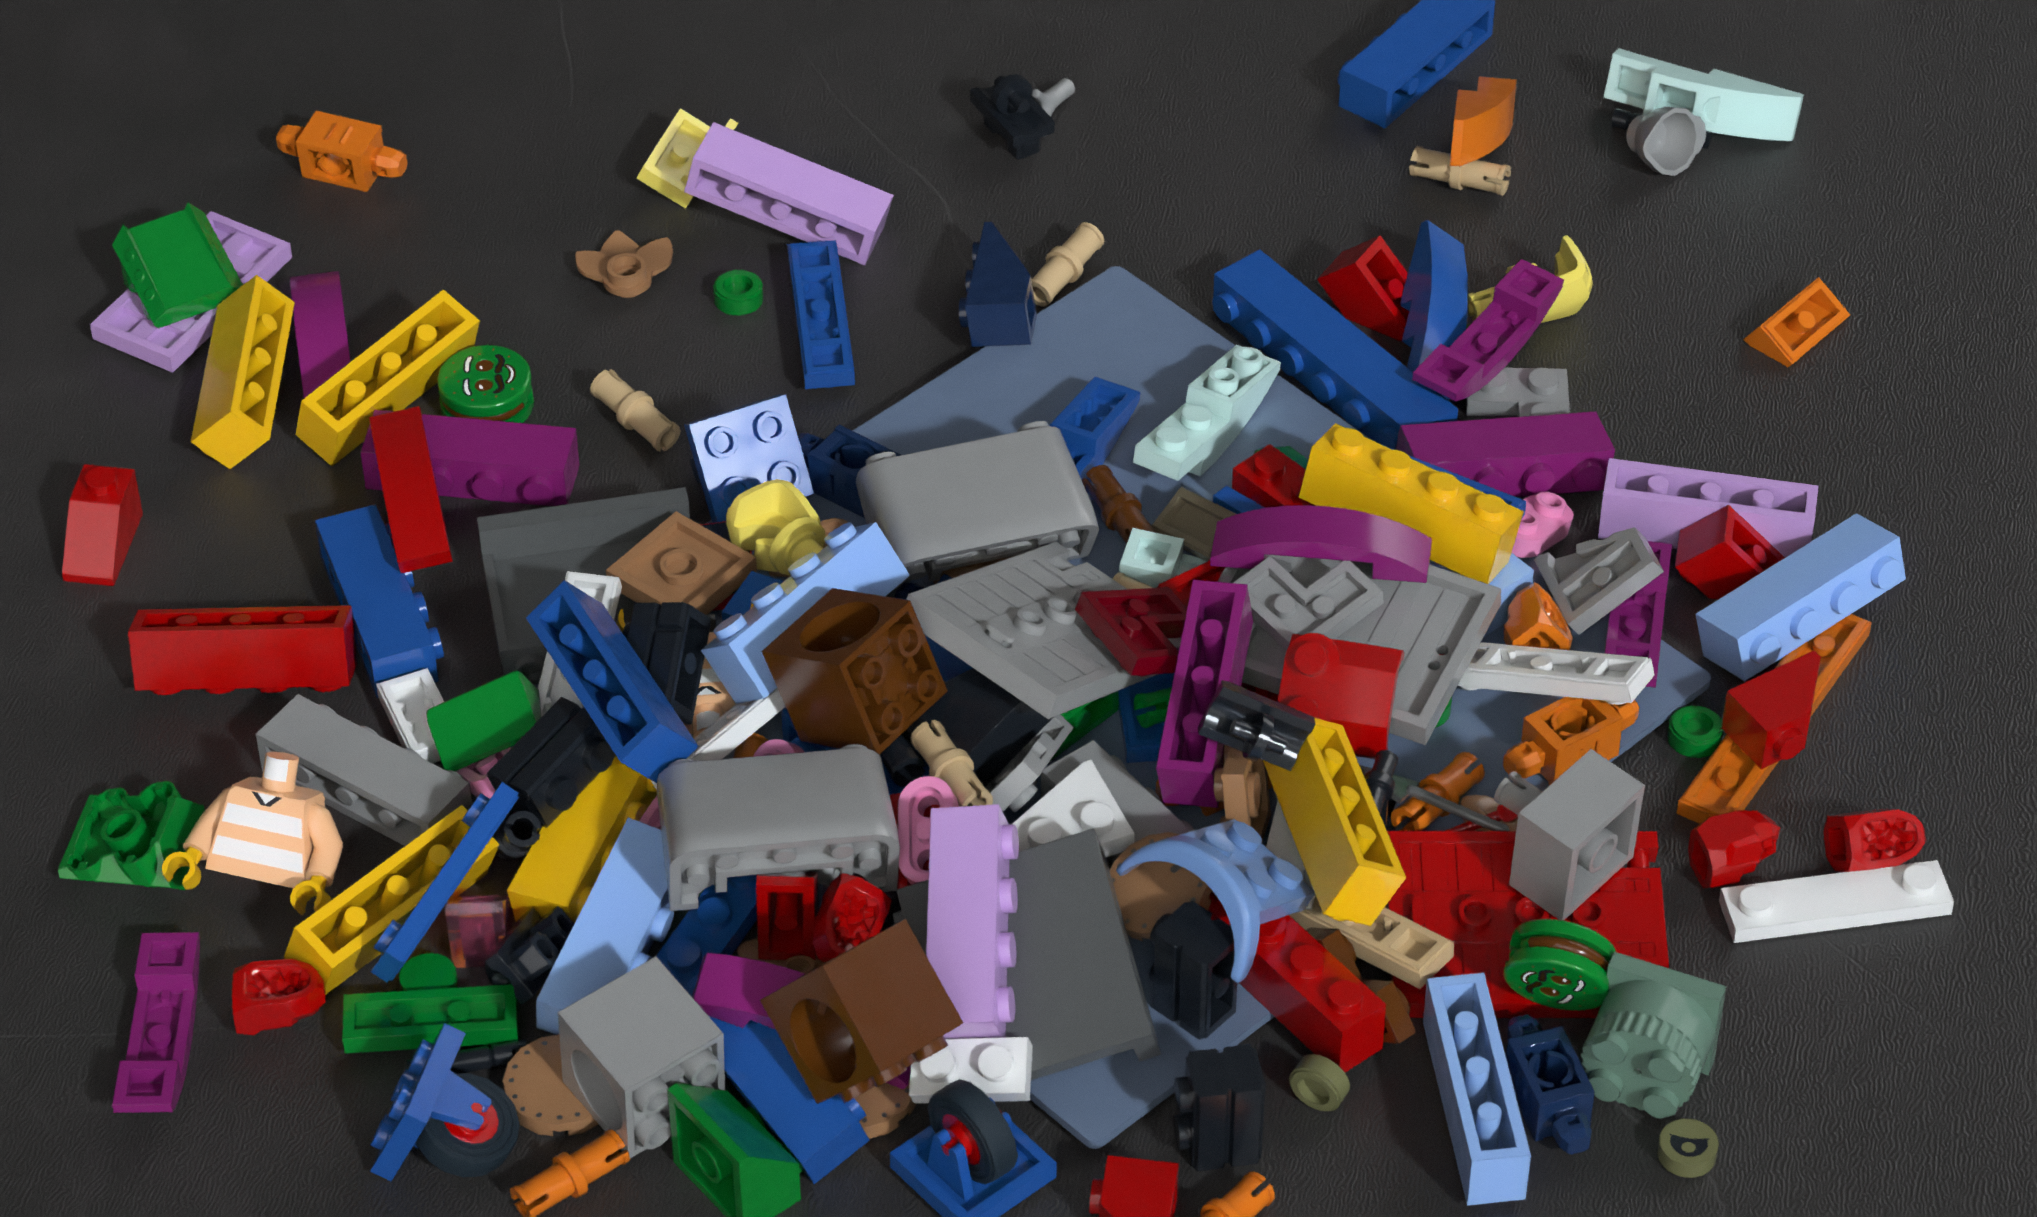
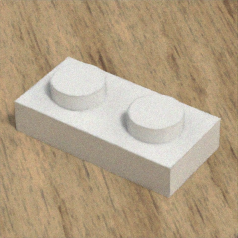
(992, 1064)

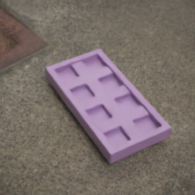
(129, 330)

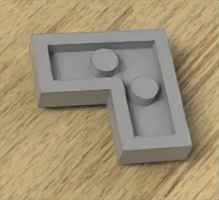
(1522, 393)
(1324, 607)

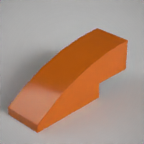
(1482, 119)

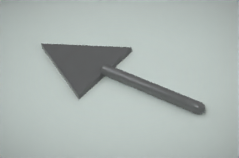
(1407, 787)

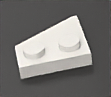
(1073, 807)

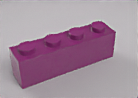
(1517, 452)
(493, 460)
(1210, 651)

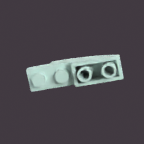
(1721, 99)
(1212, 417)

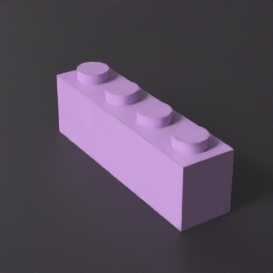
(788, 192)
(1670, 498)
(970, 915)

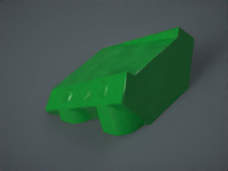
(175, 266)
(130, 837)

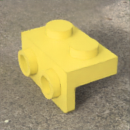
(673, 155)

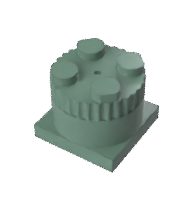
(1652, 1036)

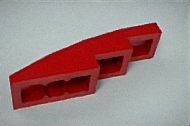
(410, 489)

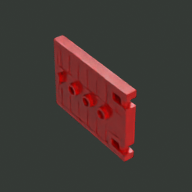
(1463, 893)

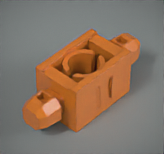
(341, 151)
(1565, 732)

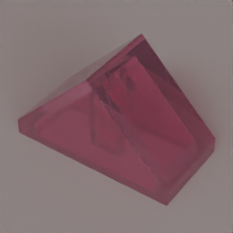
(476, 927)

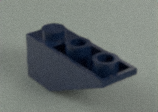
(999, 294)

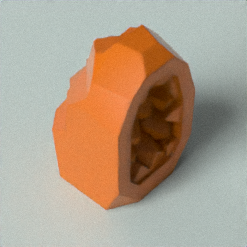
(1536, 621)

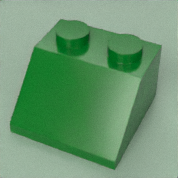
(731, 1153)

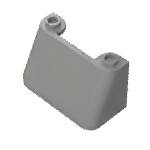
(978, 501)
(775, 819)

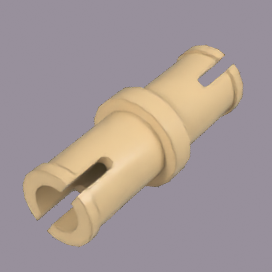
(1475, 174)
(1066, 263)
(635, 410)
(950, 764)

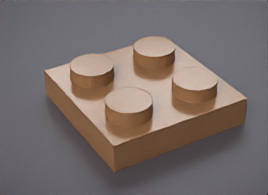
(682, 565)
(1244, 790)

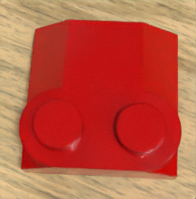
(1343, 685)

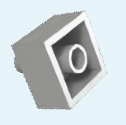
(1572, 831)

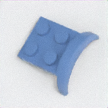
(1241, 873)

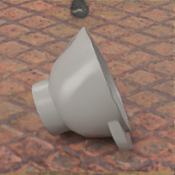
(1667, 139)

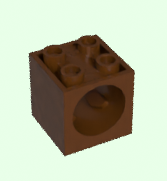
(855, 670)
(863, 1015)

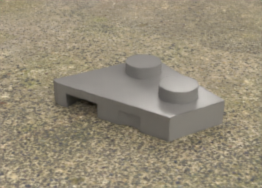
(1599, 576)
(1017, 780)

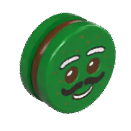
(486, 385)
(1559, 964)

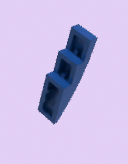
(1434, 294)
(1095, 422)

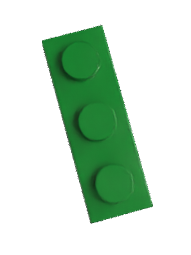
(407, 1017)

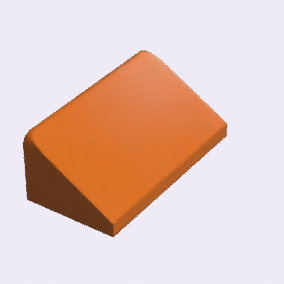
(1798, 324)

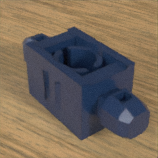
(836, 462)
(1547, 1110)

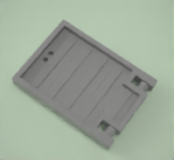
(1420, 618)
(1023, 628)

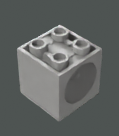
(634, 1044)

